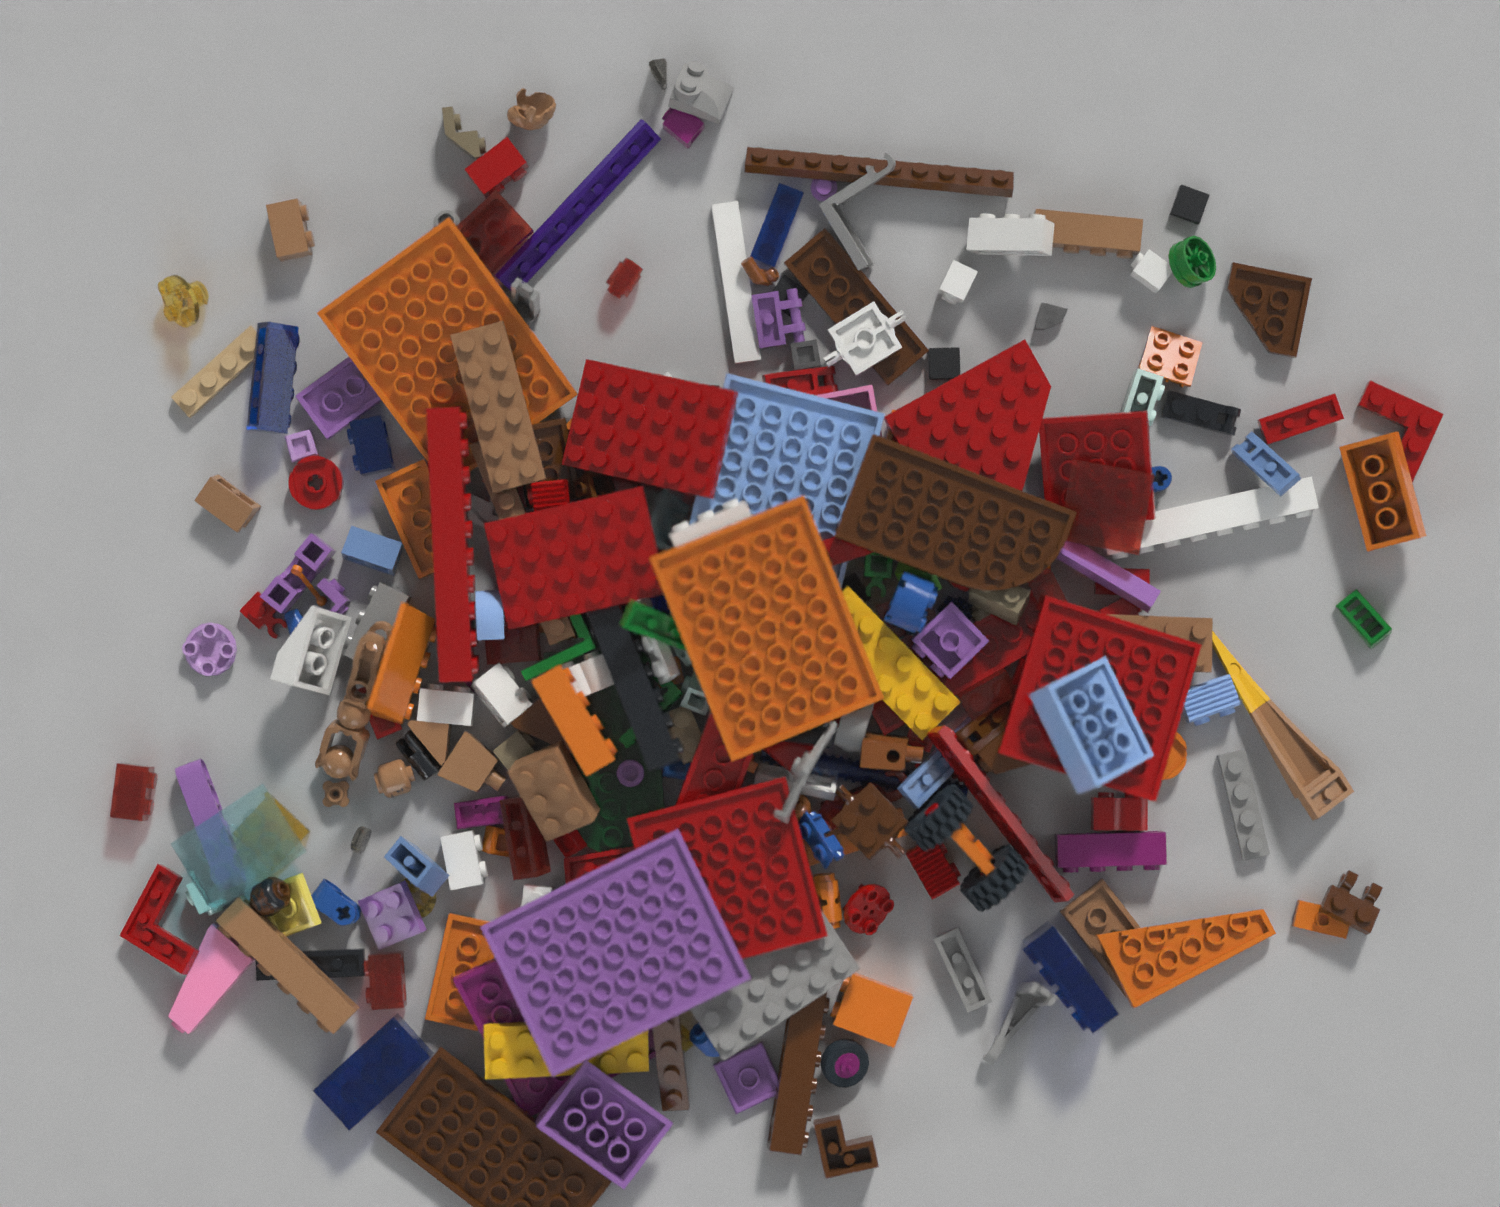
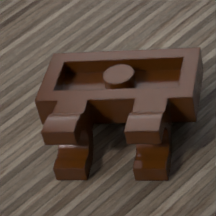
(1348, 908)

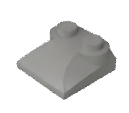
(700, 93)

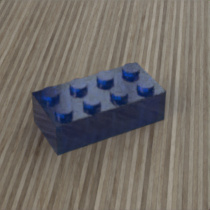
(1071, 978)
(373, 1071)

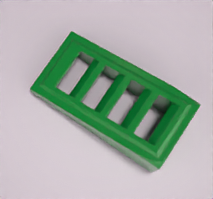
(1385, 630)

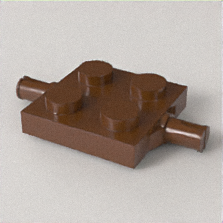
(870, 821)

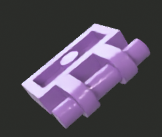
(770, 321)

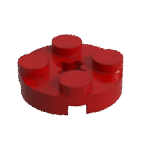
(329, 491)

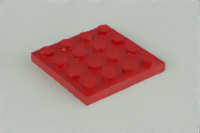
(1103, 438)

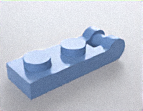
(1266, 464)

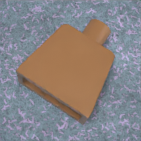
(472, 765)

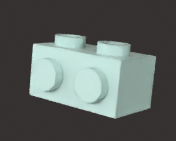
(1143, 393)

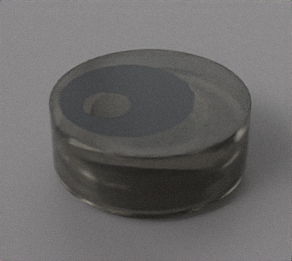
(360, 839)

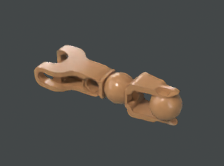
(352, 712)

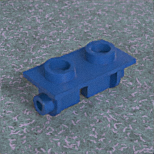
(813, 830)

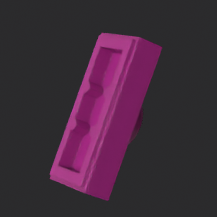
(478, 812)

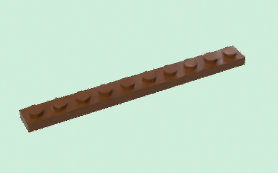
(904, 175)

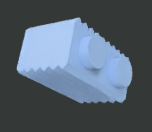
(1210, 698)

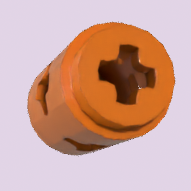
(828, 889)

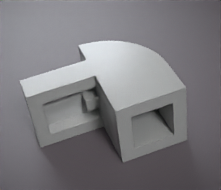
(853, 729)

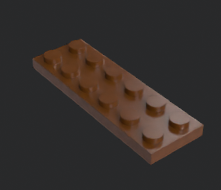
(843, 290)

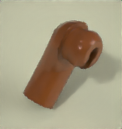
(759, 275)

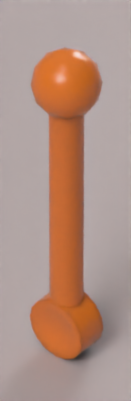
(297, 570)

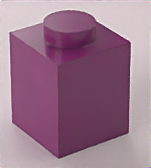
(682, 126)

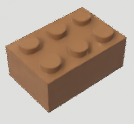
(554, 791)

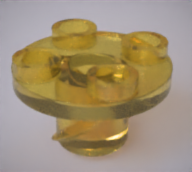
(182, 299)

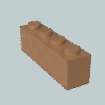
(1095, 233)

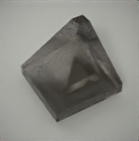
(659, 71)

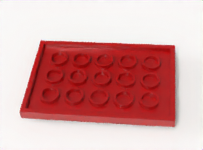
(650, 428)
(574, 557)

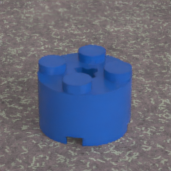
(910, 602)

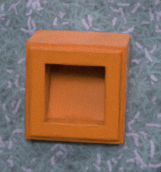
(495, 841)

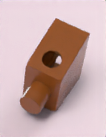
(877, 752)

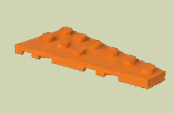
(1166, 955)

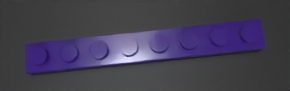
(579, 205)

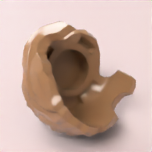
(531, 111)

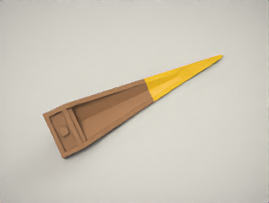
(1303, 766)

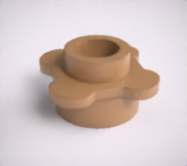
(342, 789)

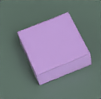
(301, 445)

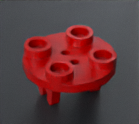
(867, 908)

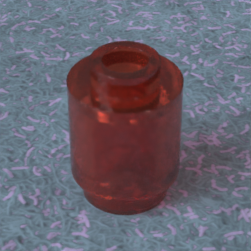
(624, 278)

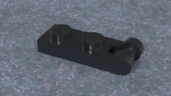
(1200, 413)

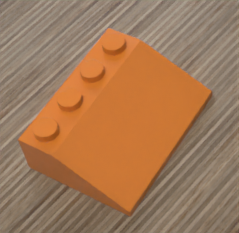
(402, 665)

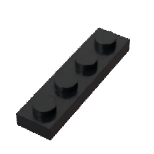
(332, 962)

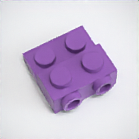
(948, 641)

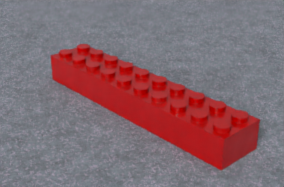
(451, 544)

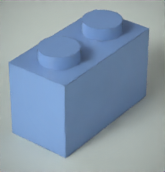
(416, 866)

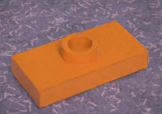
(1310, 918)

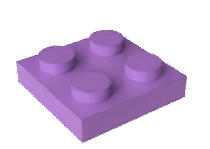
(392, 915)

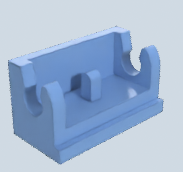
(372, 550)

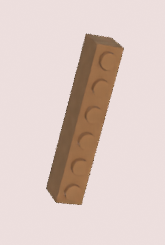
(287, 965)

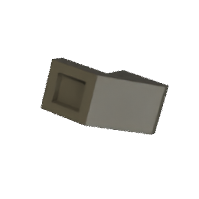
(467, 141)

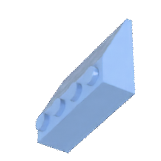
(1091, 725)

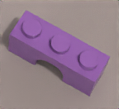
(287, 587)

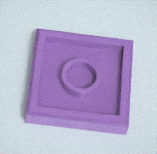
(748, 1077)

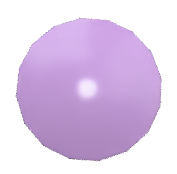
(210, 649)

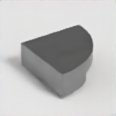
(1049, 316)

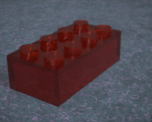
(495, 231)

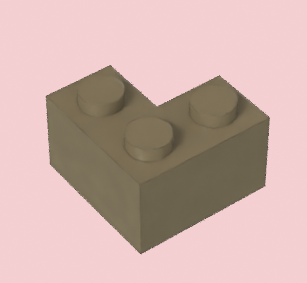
(1005, 604)

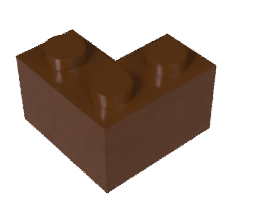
(842, 1156)

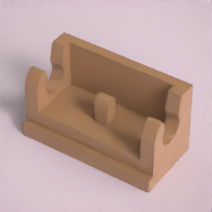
(227, 503)

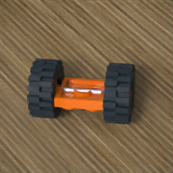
(943, 818)

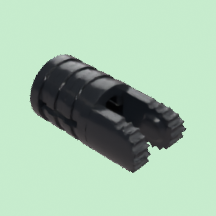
(418, 755)

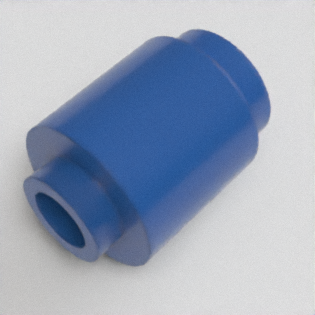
(702, 1042)

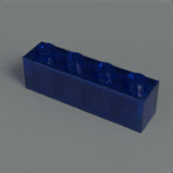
(273, 378)

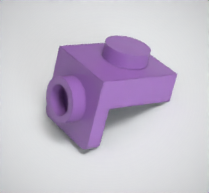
(334, 590)

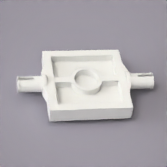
(864, 338)

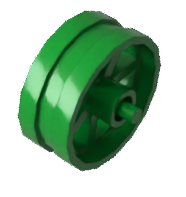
(1192, 261)

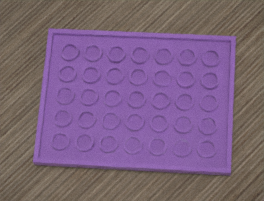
(615, 952)

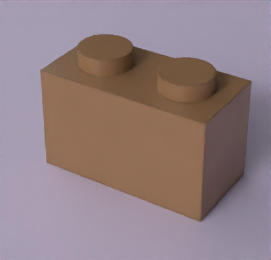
(290, 229)

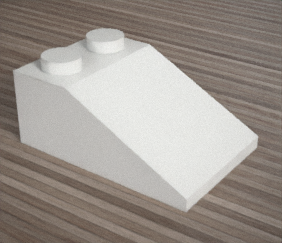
(313, 651)

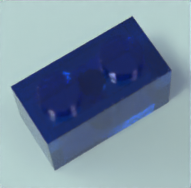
(371, 445)

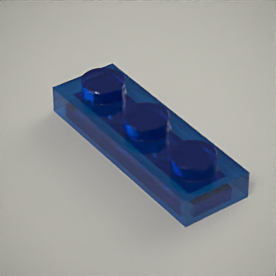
(777, 225)

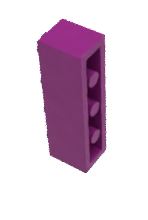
(1110, 849)

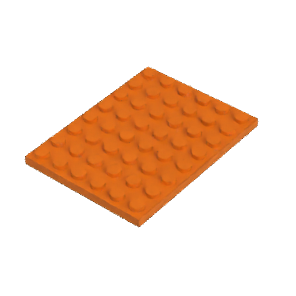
(401, 327)
(766, 627)

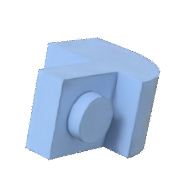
(489, 615)

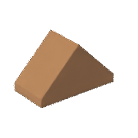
(434, 737)

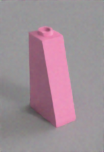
(208, 980)

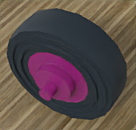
(844, 1063)

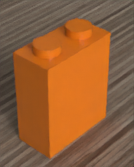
(871, 1009)

